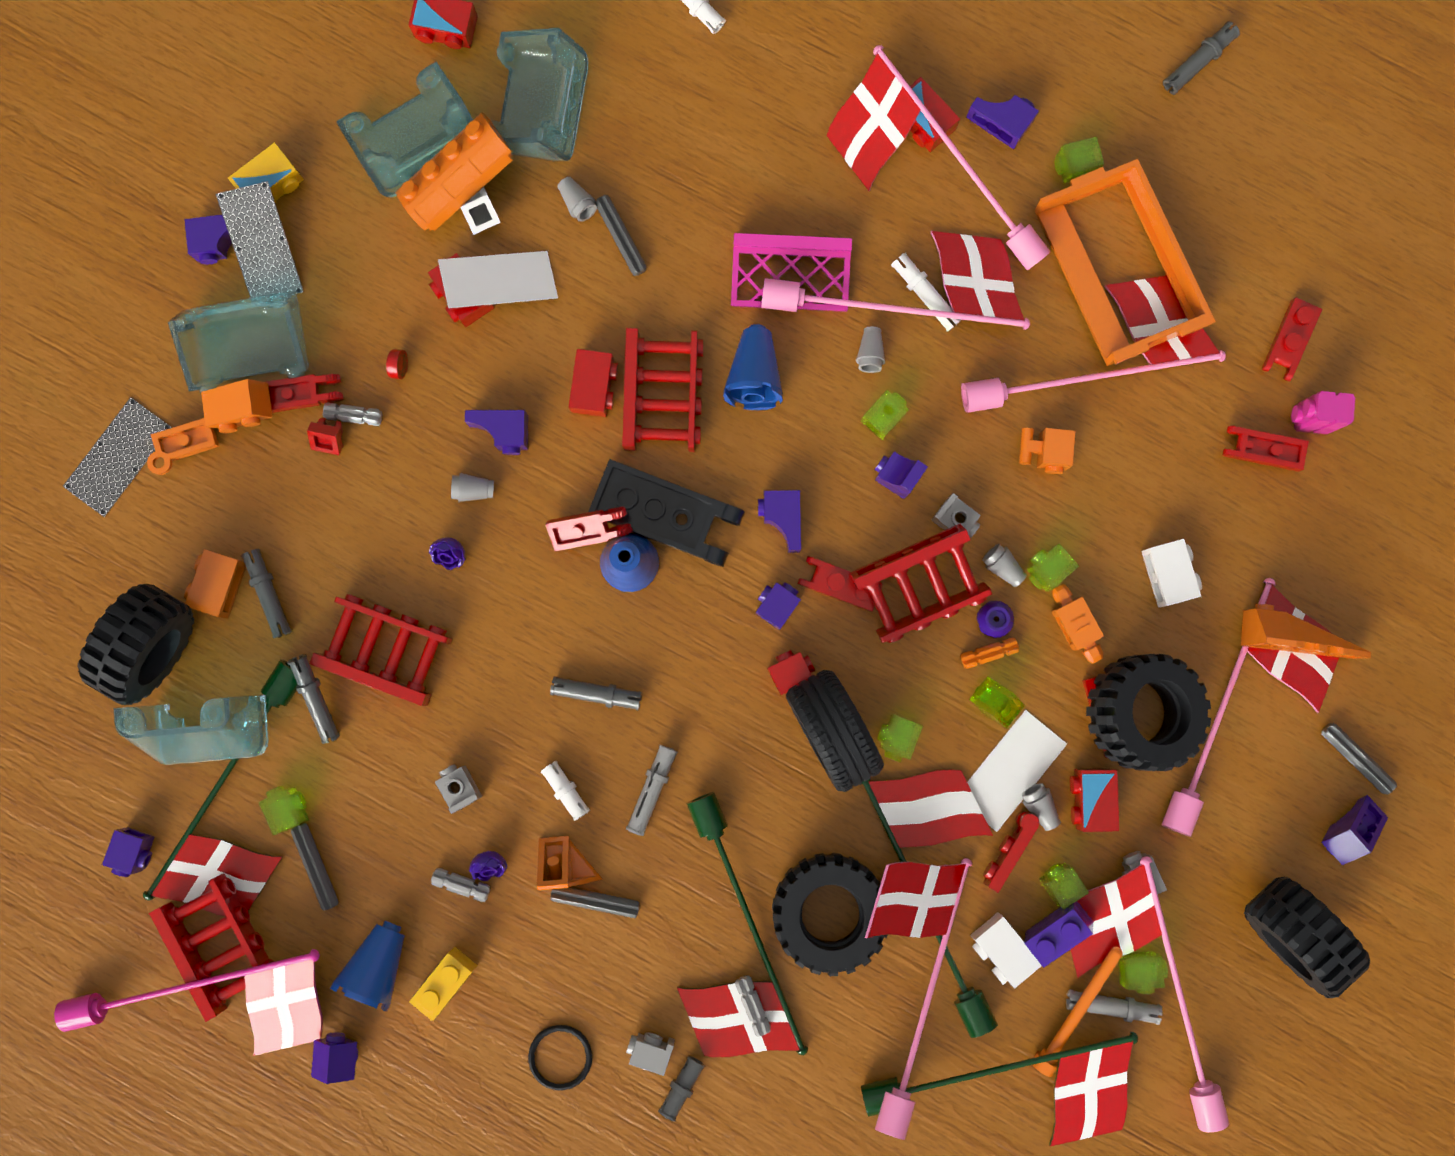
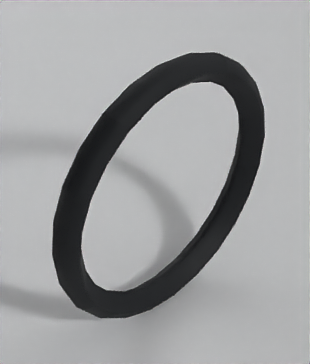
(531, 1057)

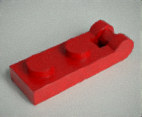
(1011, 851)

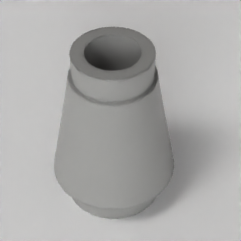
(578, 201)
(871, 351)
(471, 488)
(1003, 564)
(1041, 804)

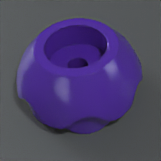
(447, 553)
(988, 625)
(487, 865)

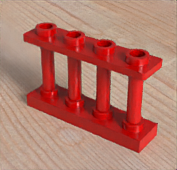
(637, 375)
(897, 566)
(358, 669)
(184, 946)

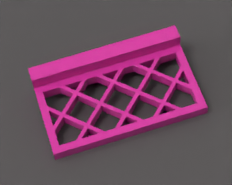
(791, 246)

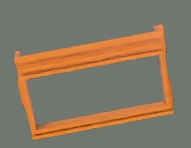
(1083, 278)

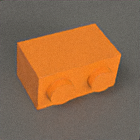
(236, 405)
(215, 584)

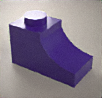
(1004, 120)
(207, 239)
(506, 426)
(899, 474)
(783, 512)
(1356, 831)

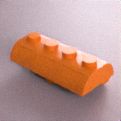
(455, 174)

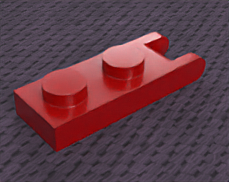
(1292, 336)
(1268, 449)
(837, 584)

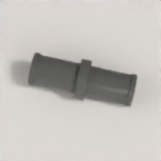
(681, 1088)

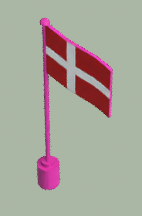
(278, 1001)

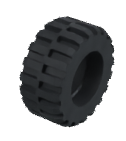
(135, 644)
(1183, 712)
(788, 922)
(1307, 937)

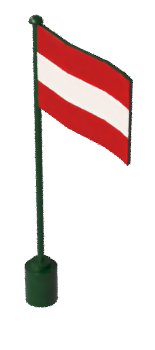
(927, 813)

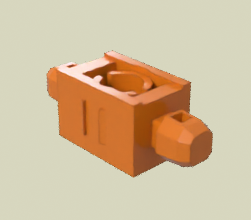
(1077, 623)

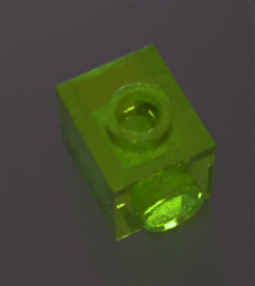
(1078, 159)
(885, 414)
(1051, 567)
(997, 702)
(899, 737)
(284, 809)
(1063, 885)
(1142, 971)

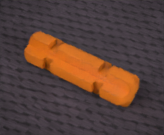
(989, 653)

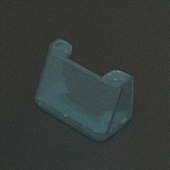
(541, 92)
(409, 135)
(240, 340)
(226, 730)

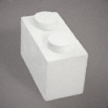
(1172, 573)
(1006, 951)

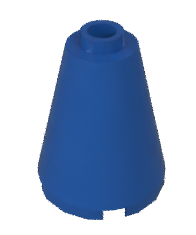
(754, 372)
(636, 572)
(373, 967)

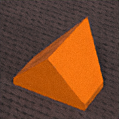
(562, 865)

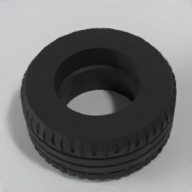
(835, 730)

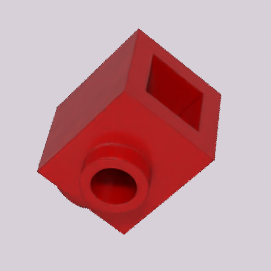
(790, 670)

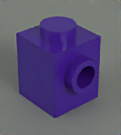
(777, 604)
(128, 852)
(334, 1058)

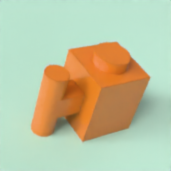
(1054, 449)

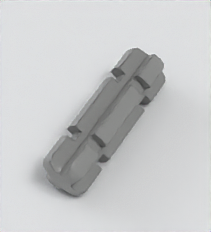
(352, 414)
(460, 885)
(752, 1005)

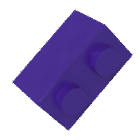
(1058, 933)

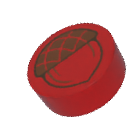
(397, 364)

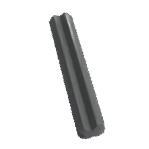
(620, 235)
(1359, 758)
(314, 867)
(596, 901)

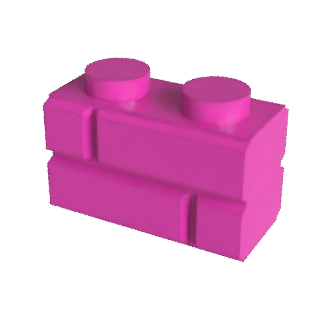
(1323, 412)

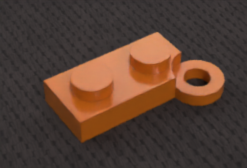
(181, 443)

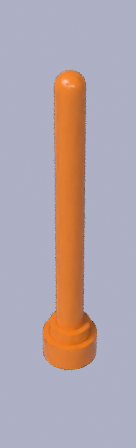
(1048, 1068)

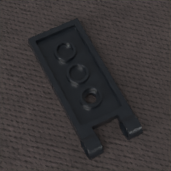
(654, 506)

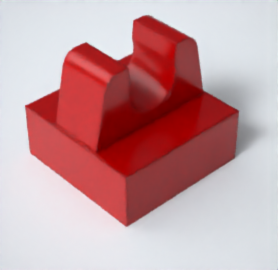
(325, 437)

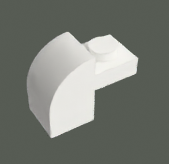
(480, 212)

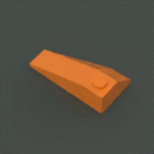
(1285, 632)

